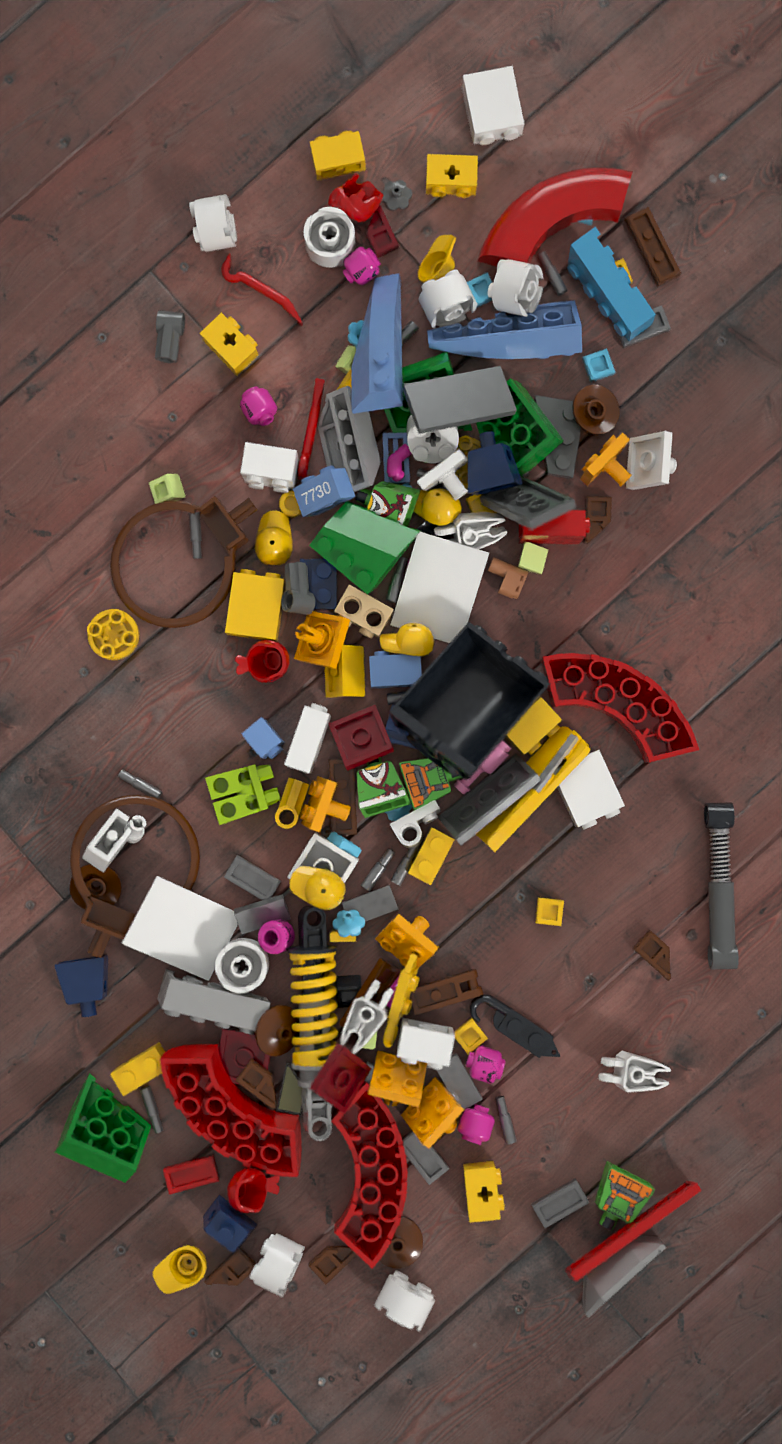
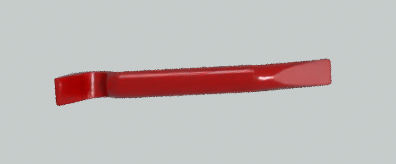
(260, 287)
(303, 465)

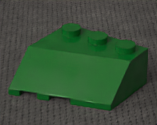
(427, 369)
(526, 432)
(362, 544)
(103, 1133)

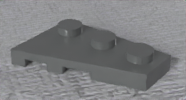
(560, 414)

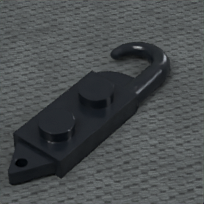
(517, 1027)

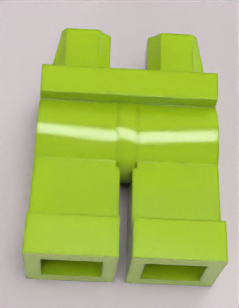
(249, 790)

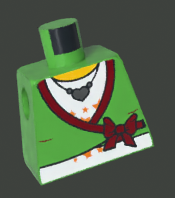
(390, 501)
(380, 788)

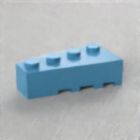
(609, 285)

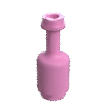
(488, 766)

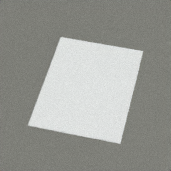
(440, 586)
(181, 928)

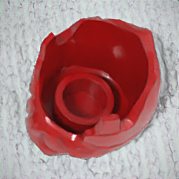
(356, 199)

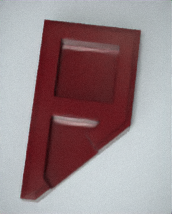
(381, 235)

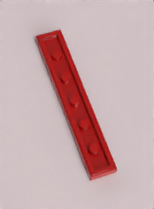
(632, 1230)

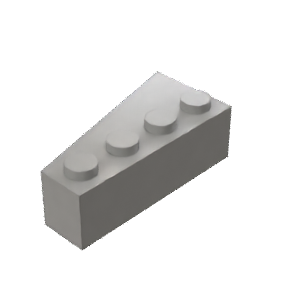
(211, 1003)

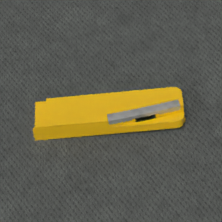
(562, 745)

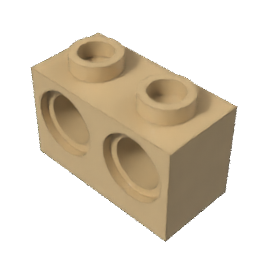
(367, 606)

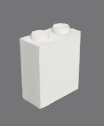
(493, 105)
(308, 738)
(590, 791)

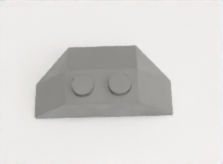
(349, 439)
(617, 1270)

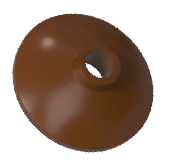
(604, 405)
(108, 891)
(270, 1027)
(412, 1244)

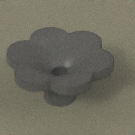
(396, 199)

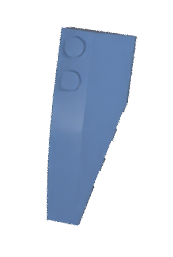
(544, 333)
(379, 350)

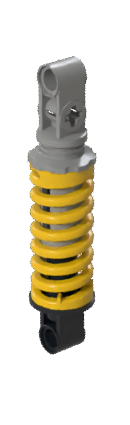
(314, 1015)

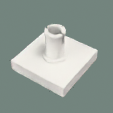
(650, 460)
(445, 474)

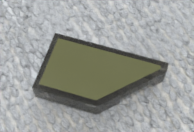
(290, 1092)

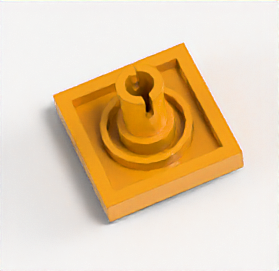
(607, 462)
(321, 639)
(322, 805)
(406, 938)
(397, 1080)
(434, 1115)

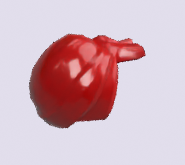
(265, 661)
(249, 1189)

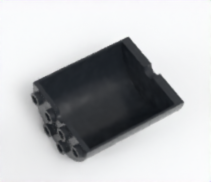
(467, 701)

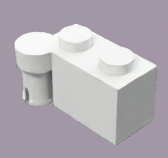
(112, 839)

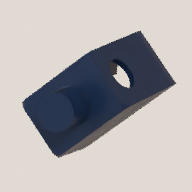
(491, 467)
(84, 982)
(227, 1224)

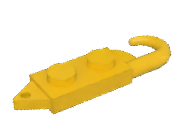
(401, 1002)

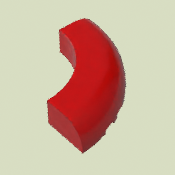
(552, 207)
(625, 697)
(226, 1115)
(379, 1176)

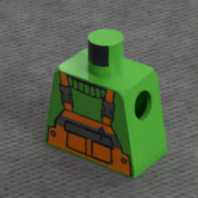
(425, 781)
(621, 1195)

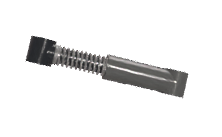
(722, 947)

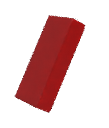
(191, 1174)

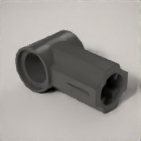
(169, 329)
(297, 596)

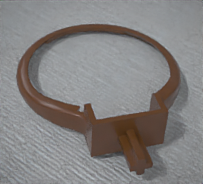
(223, 526)
(104, 916)

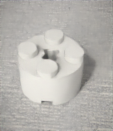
(214, 223)
(326, 223)
(516, 287)
(447, 299)
(433, 447)
(229, 972)
(278, 1264)
(405, 1301)

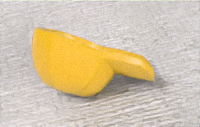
(438, 259)
(437, 506)
(274, 527)
(411, 640)
(309, 881)
(176, 1273)

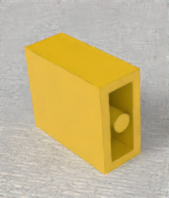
(255, 605)

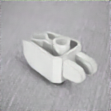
(474, 529)
(366, 1017)
(634, 1072)

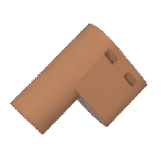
(513, 577)

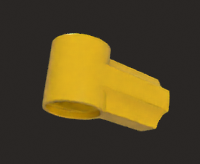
(292, 800)

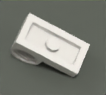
(410, 821)

